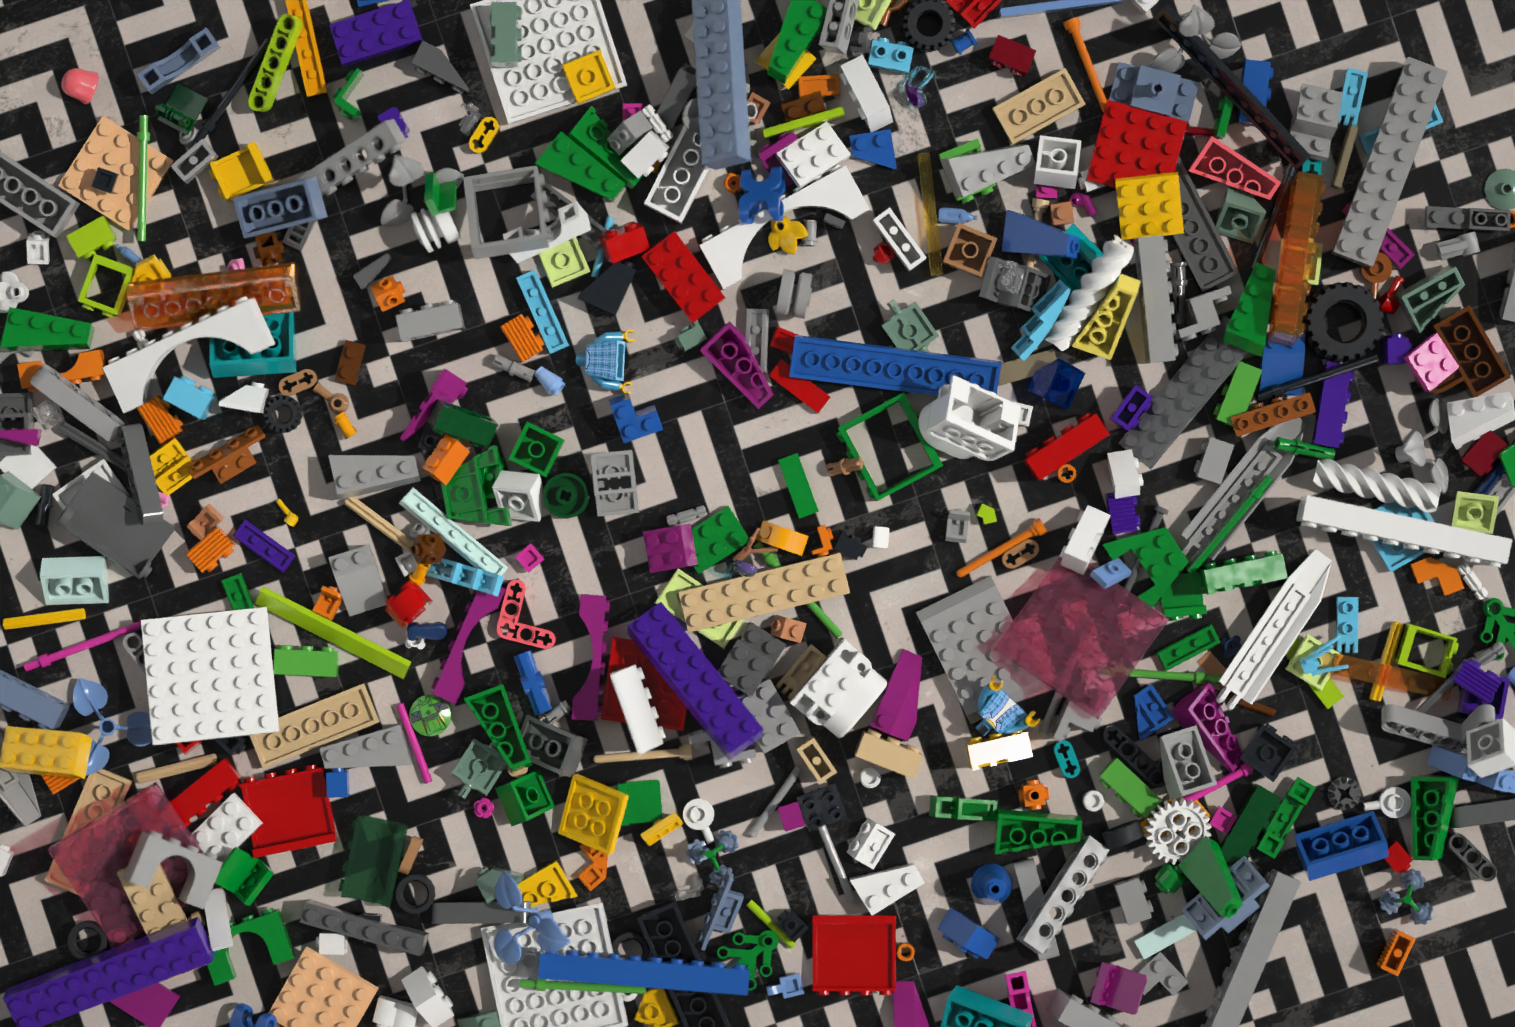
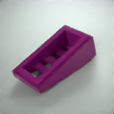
(25, 436)

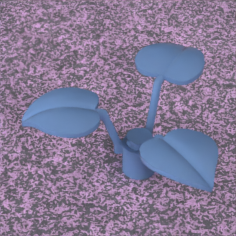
(90, 697)
(549, 936)

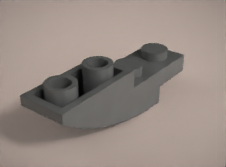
(1467, 218)

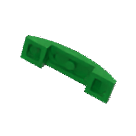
(1284, 817)

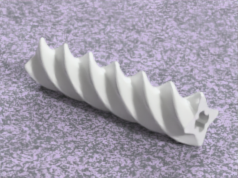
(1093, 289)
(1370, 483)

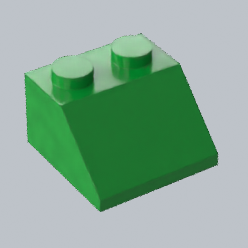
(525, 797)

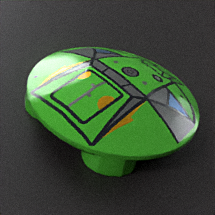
(430, 715)

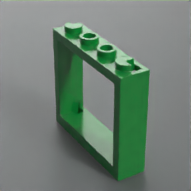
(914, 421)

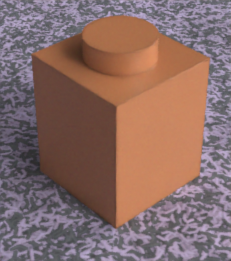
(1061, 214)

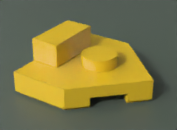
(150, 269)
(657, 1009)

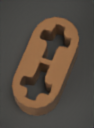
(300, 386)
(1017, 550)
(410, 855)

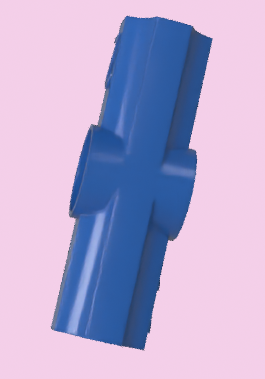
(532, 682)

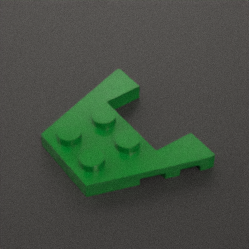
(465, 492)
(1157, 555)

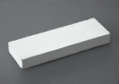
(218, 920)

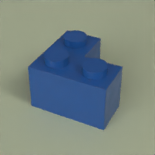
(634, 423)
(967, 934)

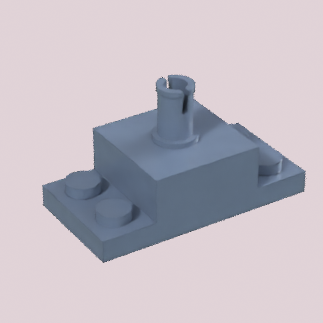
(1154, 90)
(1249, 885)

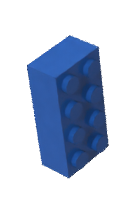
(1341, 845)

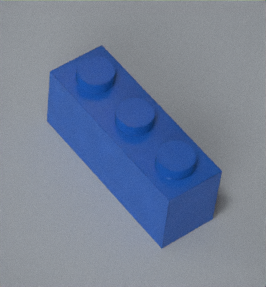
(1256, 78)

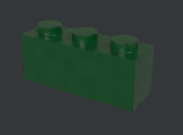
(462, 423)

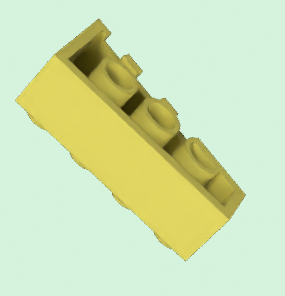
(1107, 322)

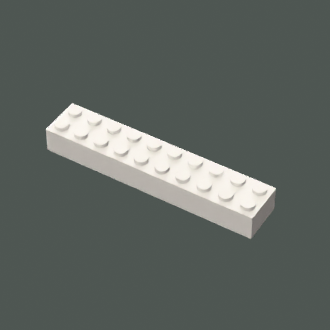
(1405, 530)

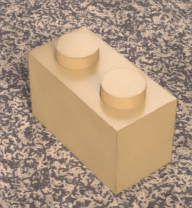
(816, 760)

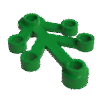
(1506, 629)
(749, 956)

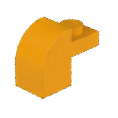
(782, 538)

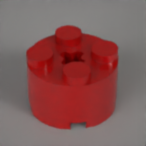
(407, 604)

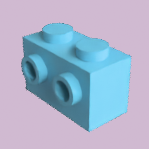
(890, 56)

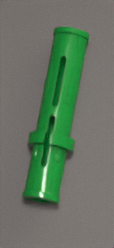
(1285, 445)

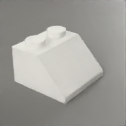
(520, 493)

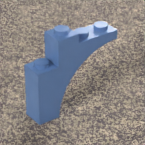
(1457, 765)

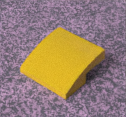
(806, 61)
(170, 466)

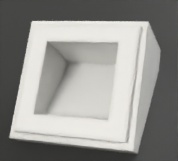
(880, 537)

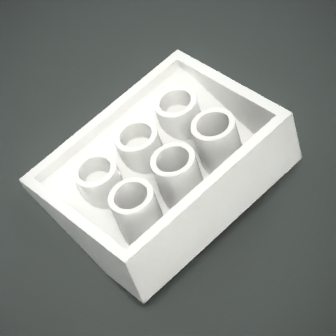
(637, 709)

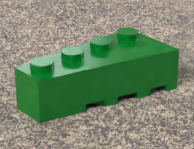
(498, 721)
(1029, 829)

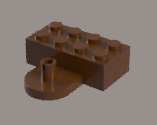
(1473, 352)

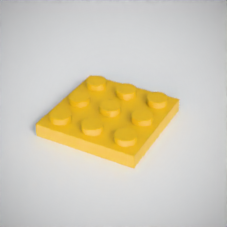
(1149, 205)
(593, 814)

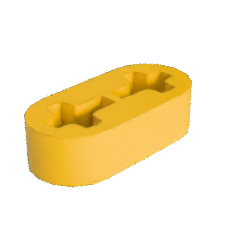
(480, 132)

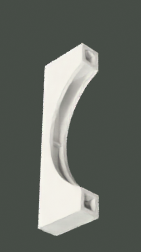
(833, 192)
(133, 374)

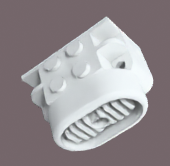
(970, 422)
(840, 690)

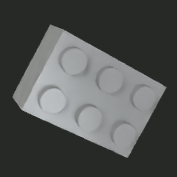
(430, 321)
(771, 714)

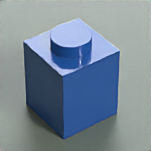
(337, 783)

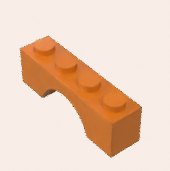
(88, 365)

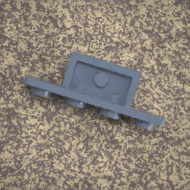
(723, 911)

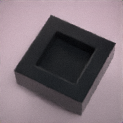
(105, 180)

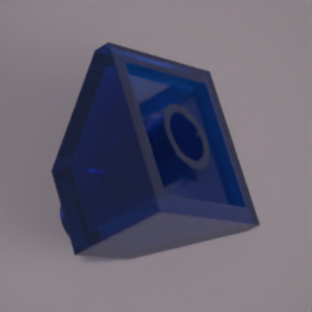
(1057, 383)

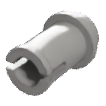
(810, 240)
(559, 711)

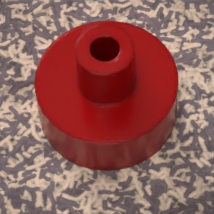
(883, 253)

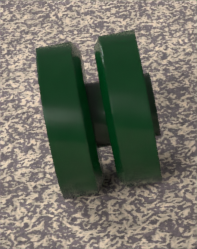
(566, 483)

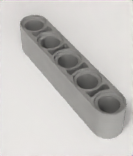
(77, 402)
(1032, 895)

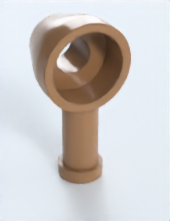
(331, 399)

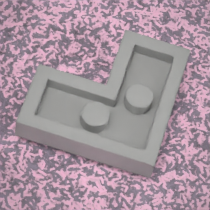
(1161, 970)

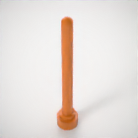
(1073, 27)
(1036, 528)

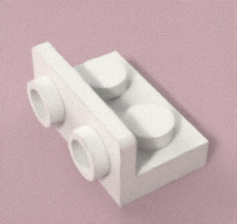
(870, 843)

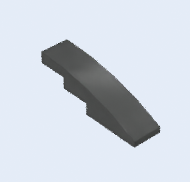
(556, 200)

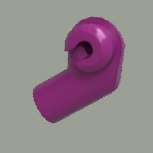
(1084, 201)

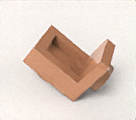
(762, 106)
(205, 522)
(788, 628)

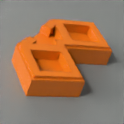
(1446, 575)
(597, 870)

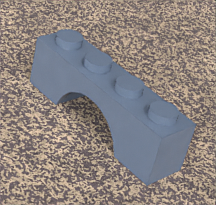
(169, 68)

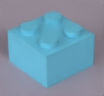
(189, 397)

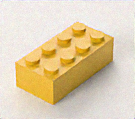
(45, 752)

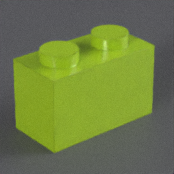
(92, 237)

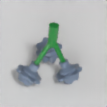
(698, 852)
(1390, 901)

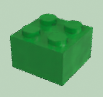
(536, 449)

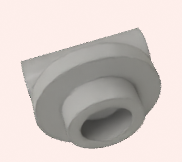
(188, 140)
(418, 529)

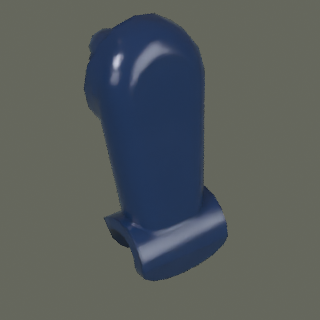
(433, 631)

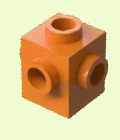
(388, 292)
(1028, 788)

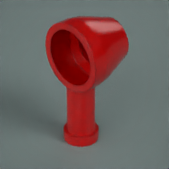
(1387, 301)

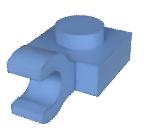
(789, 986)

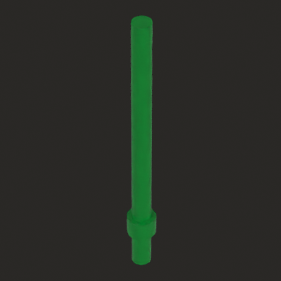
(1255, 493)

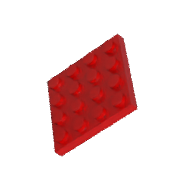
(1134, 144)
(668, 705)

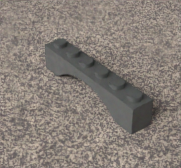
(355, 926)

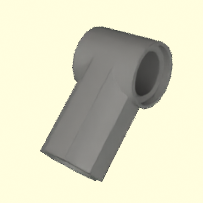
(1463, 245)

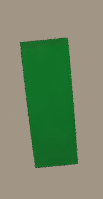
(963, 808)

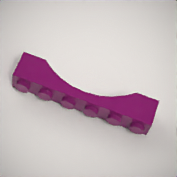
(593, 614)
(451, 680)

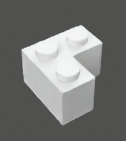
(428, 997)

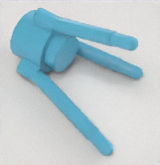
(1310, 662)

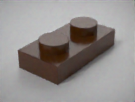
(803, 106)
(350, 362)

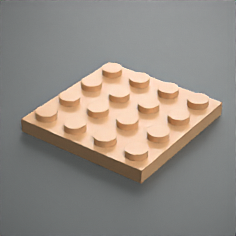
(118, 152)
(322, 994)

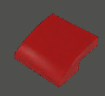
(973, 10)

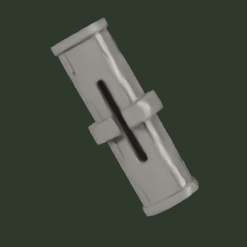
(513, 368)

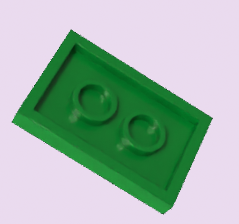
(717, 538)

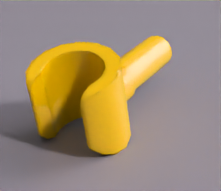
(291, 519)

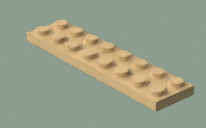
(764, 592)

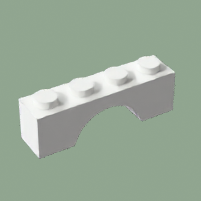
(570, 223)

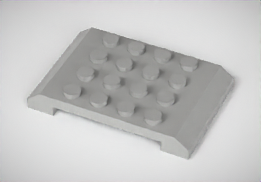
(964, 637)

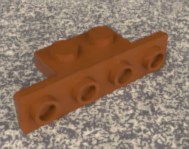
(1272, 414)
(229, 458)

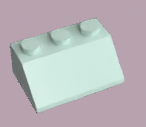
(74, 580)

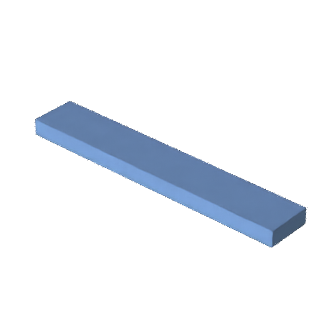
(1052, 6)

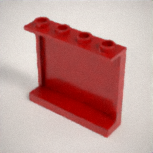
(291, 809)
(854, 954)

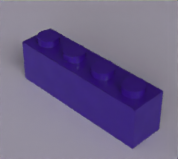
(1331, 408)

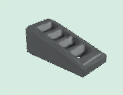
(286, 240)
(367, 274)

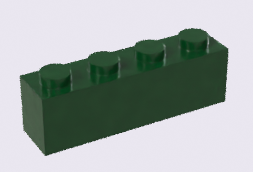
(1249, 822)

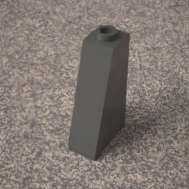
(677, 96)

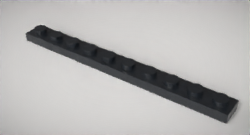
(1234, 89)

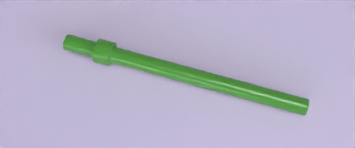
(143, 137)
(770, 560)
(1198, 677)
(543, 984)

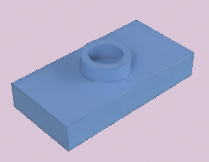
(1111, 573)

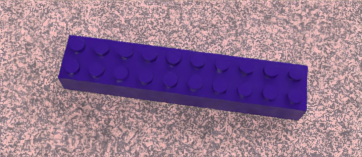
(110, 975)

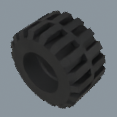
(923, 42)

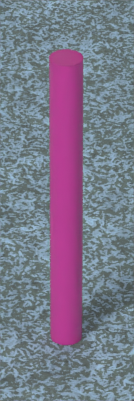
(414, 743)

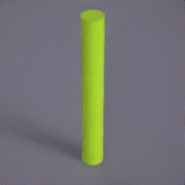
(770, 923)

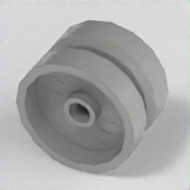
(794, 294)

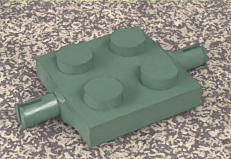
(909, 327)
(479, 768)

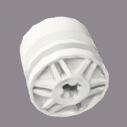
(434, 227)

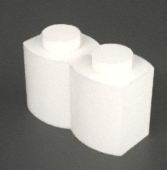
(394, 1013)

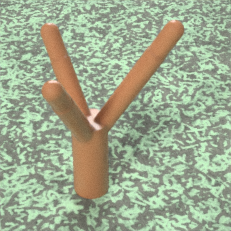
(748, 550)

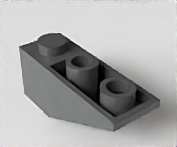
(433, 61)

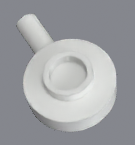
(1393, 802)
(699, 815)

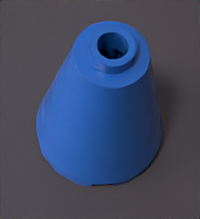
(988, 876)

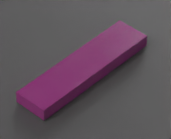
(1392, 246)

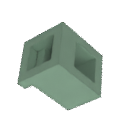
(690, 337)

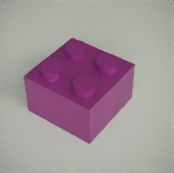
(670, 548)

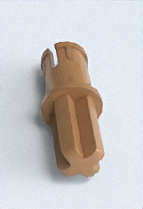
(845, 466)

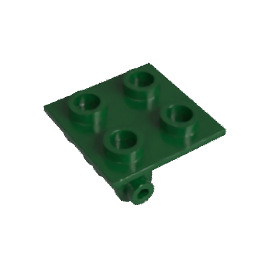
(181, 109)

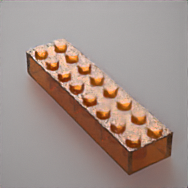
(1295, 259)
(190, 297)

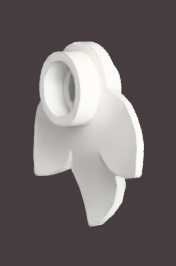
(8, 291)

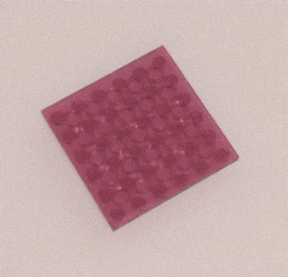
(1081, 636)
(107, 845)

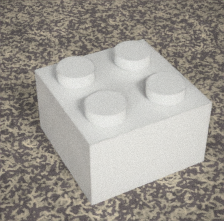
(1057, 162)
(1491, 747)

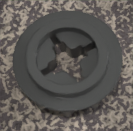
(1334, 794)

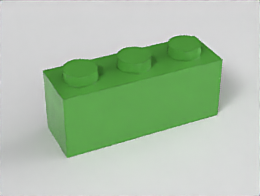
(1237, 393)
(306, 661)
(1129, 788)

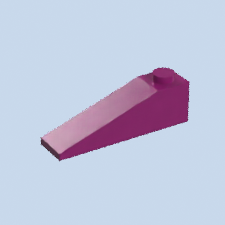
(735, 359)
(446, 388)
(899, 702)
(1206, 713)
(907, 1006)

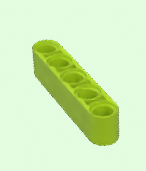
(283, 56)

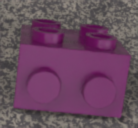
(769, 151)
(1118, 988)

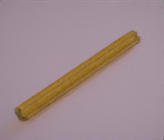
(930, 214)

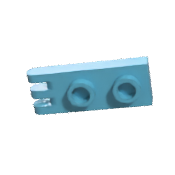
(1352, 95)
(1347, 623)

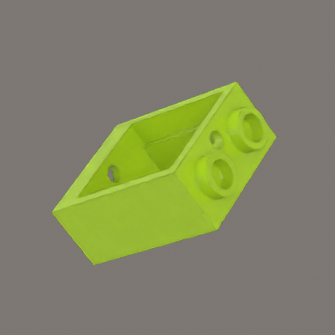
(89, 304)
(1406, 644)

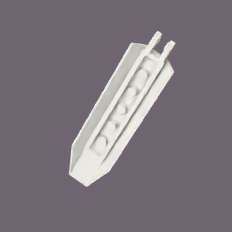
(1275, 631)

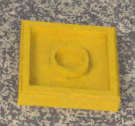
(588, 77)

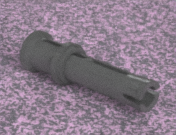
(1178, 281)

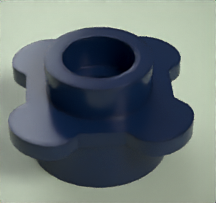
(1228, 652)

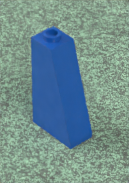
(1032, 237)

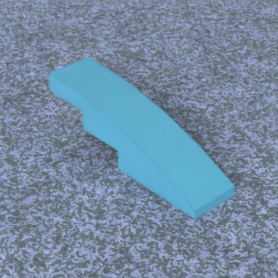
(1045, 315)
(466, 576)

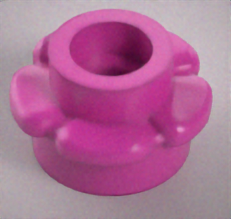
(478, 808)

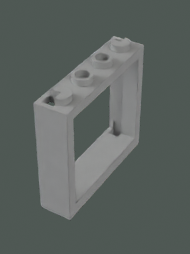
(498, 180)

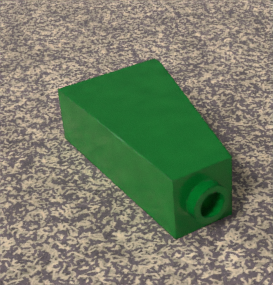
(1211, 876)

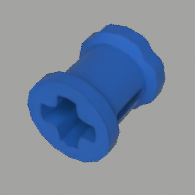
(963, 42)

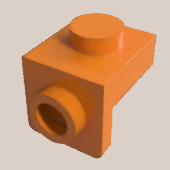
(825, 537)
(328, 602)

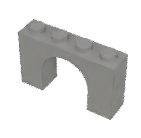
(153, 850)

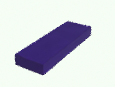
(264, 545)

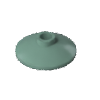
(1494, 189)

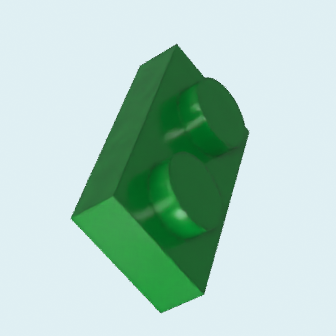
(1221, 124)
(489, 476)

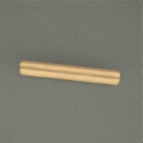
(379, 523)
(176, 768)

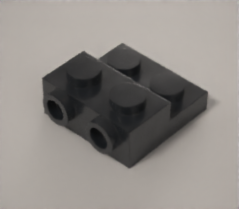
(1268, 751)

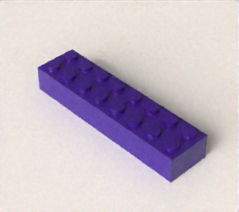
(695, 681)

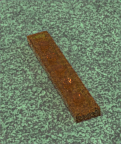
(1388, 675)

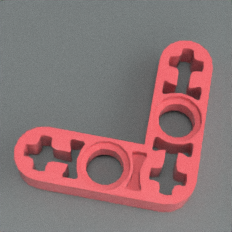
(512, 620)

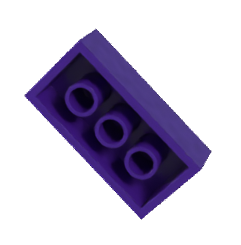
(376, 33)

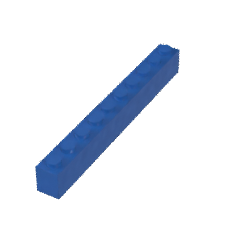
(644, 973)

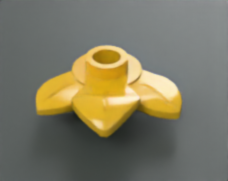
(788, 236)

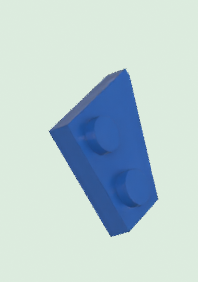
(874, 147)

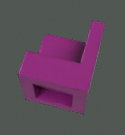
(791, 816)

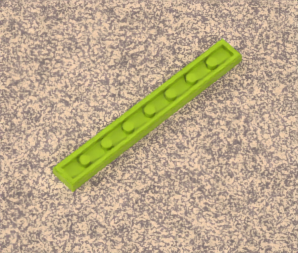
(333, 632)

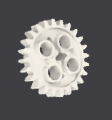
(1164, 821)

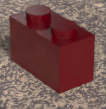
(1011, 55)
(1483, 453)

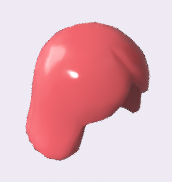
(80, 84)

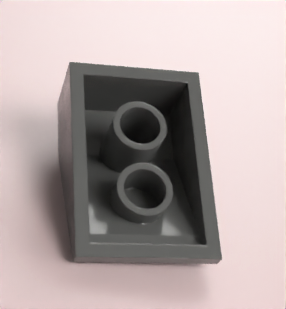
(552, 746)

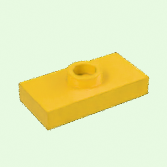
(661, 828)

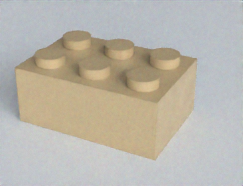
(889, 753)

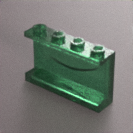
(373, 859)

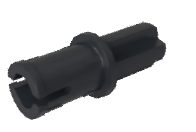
(44, 505)

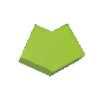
(987, 514)

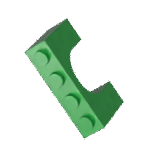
(269, 927)

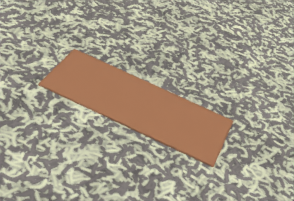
(1212, 666)

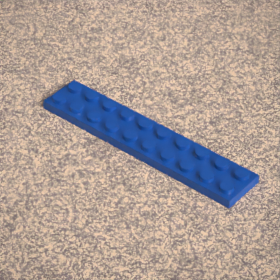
(887, 366)

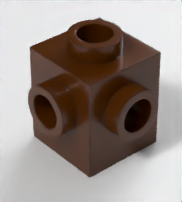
(268, 248)
(428, 548)

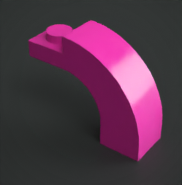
(1019, 992)

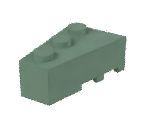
(505, 34)
(1429, 295)

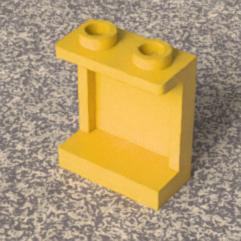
(241, 172)

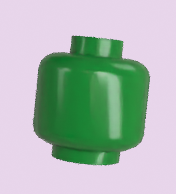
(1169, 878)

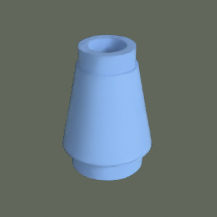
(551, 382)

